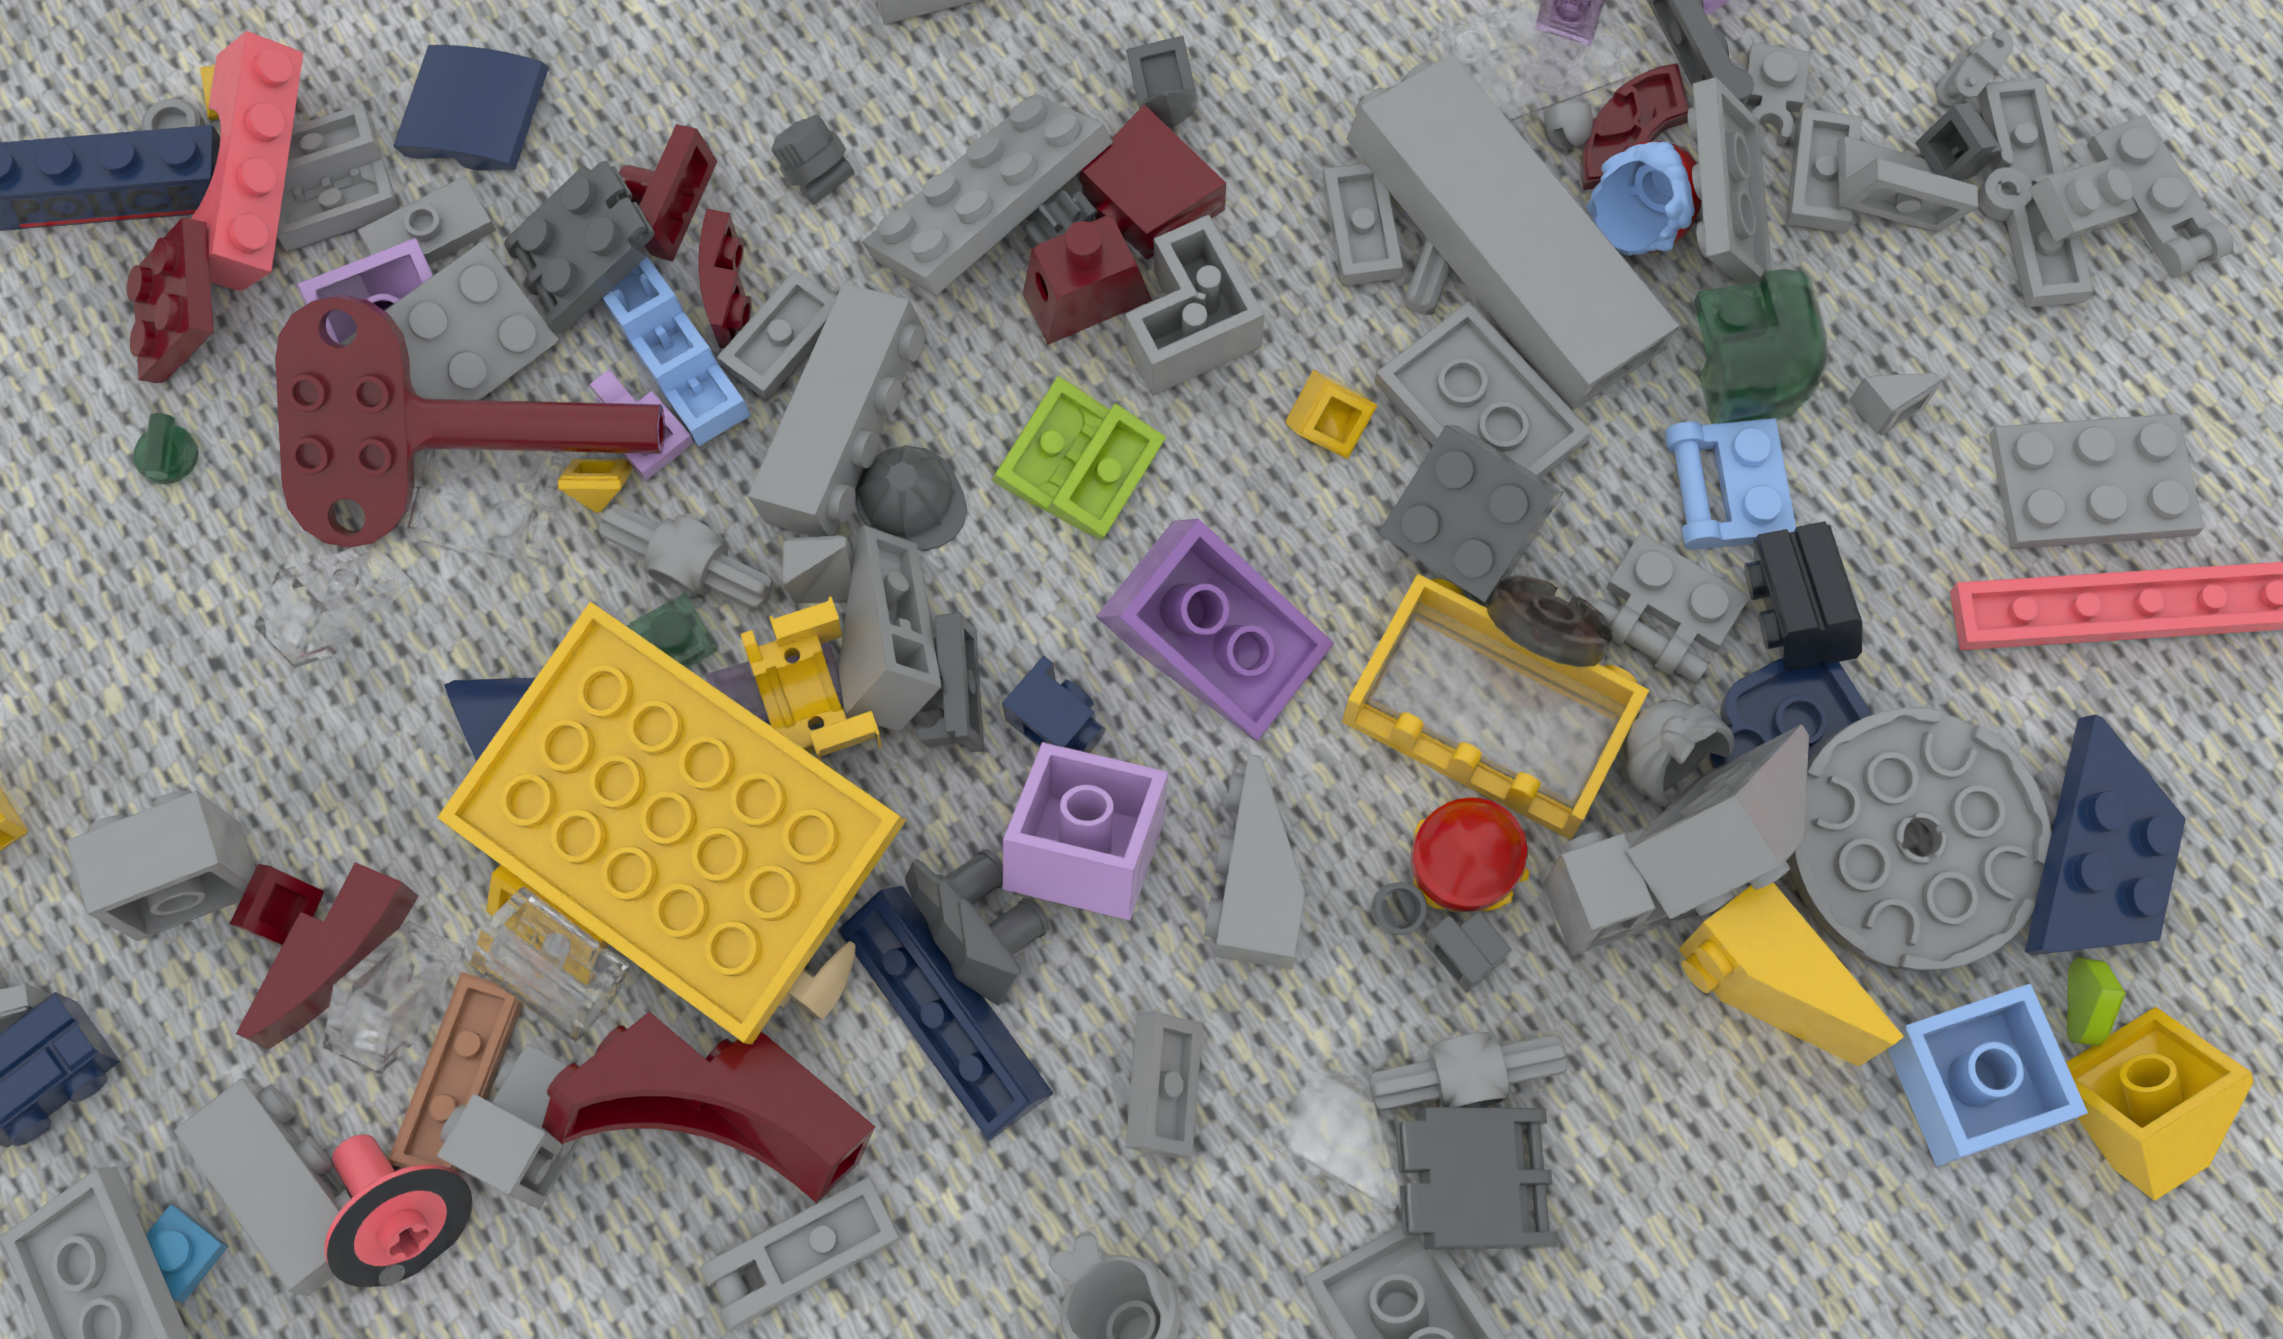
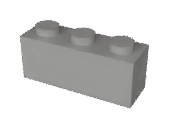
(268, 1179)

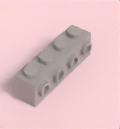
(838, 412)

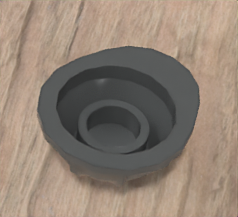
(912, 497)

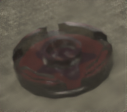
(1547, 624)

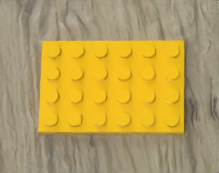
(671, 822)

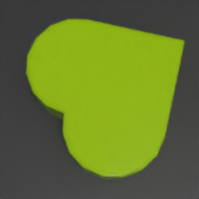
(2093, 1001)

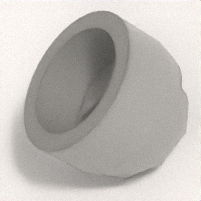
(1569, 124)

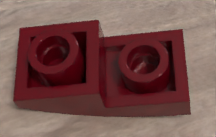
(720, 283)

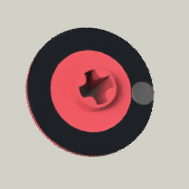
(394, 1217)

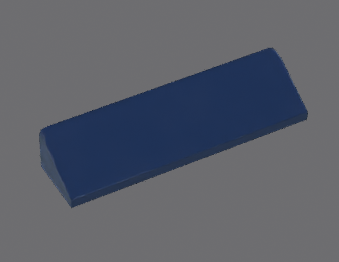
(943, 1014)

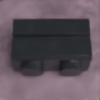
(1805, 597)

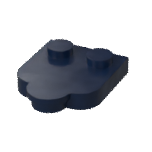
(1781, 699)

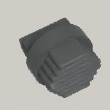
(812, 158)

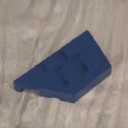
(2107, 850)

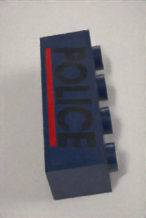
(105, 177)

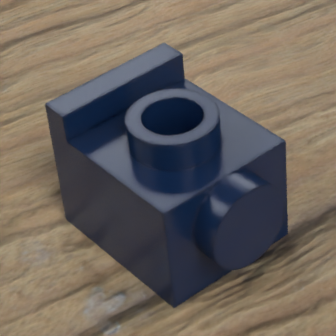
(1052, 710)

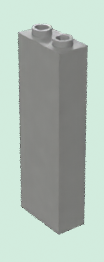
(1510, 230)

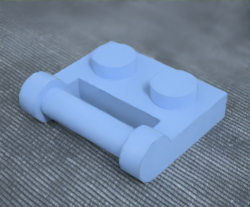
(1749, 477)

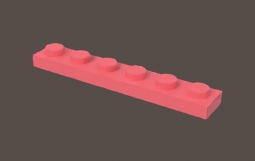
(2118, 606)

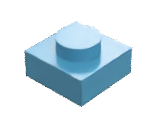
(183, 1250)

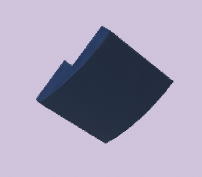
(471, 107)

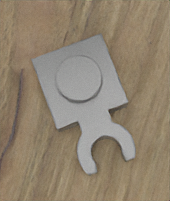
(1778, 85)

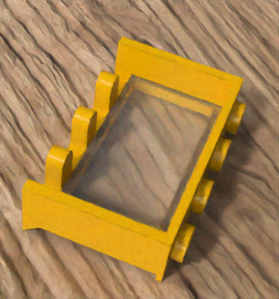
(1490, 710)

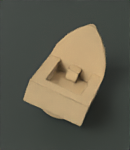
(821, 992)

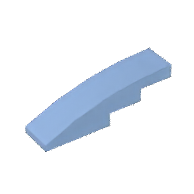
(674, 353)

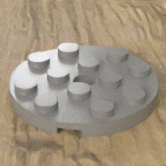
(1984, 828)

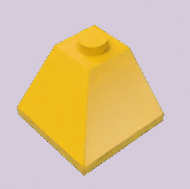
(2158, 1100)

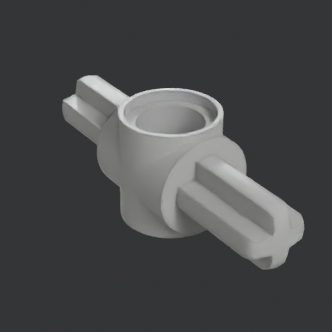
(686, 555)
(1468, 1071)

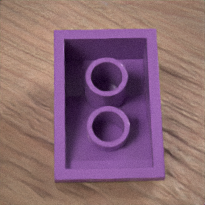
(1215, 626)

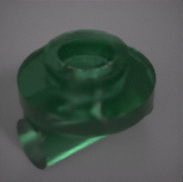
(165, 451)

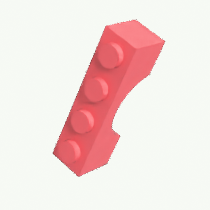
(256, 106)

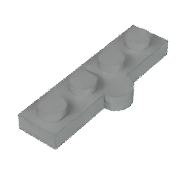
(2025, 130)

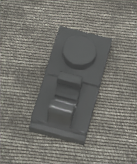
(961, 694)

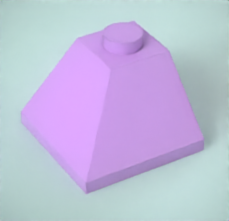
(377, 278)

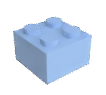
(1985, 1075)

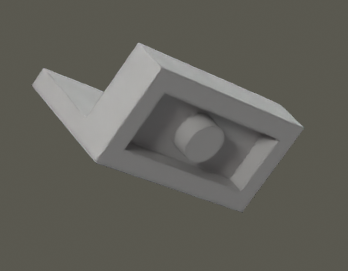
(1900, 187)

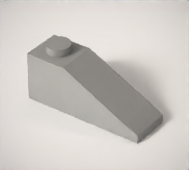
(887, 633)

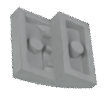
(333, 179)

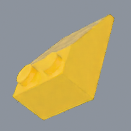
(1778, 969)

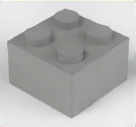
(161, 864)

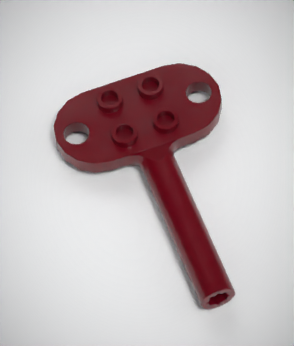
(358, 423)

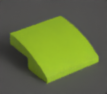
(1079, 458)

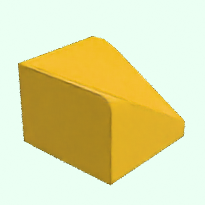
(1330, 414)

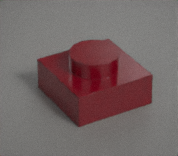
(274, 903)

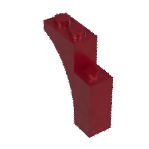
(736, 1096)

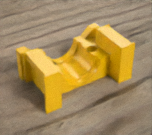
(803, 691)

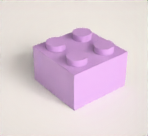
(1084, 831)

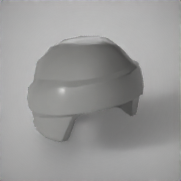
(1675, 733)
(1114, 1295)

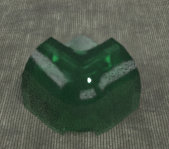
(1761, 347)

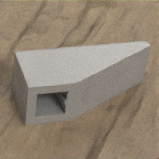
(1263, 885)

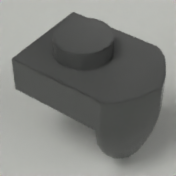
(1164, 79)

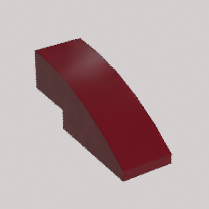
(323, 952)

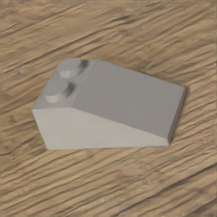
(1728, 828)
(1399, 1293)

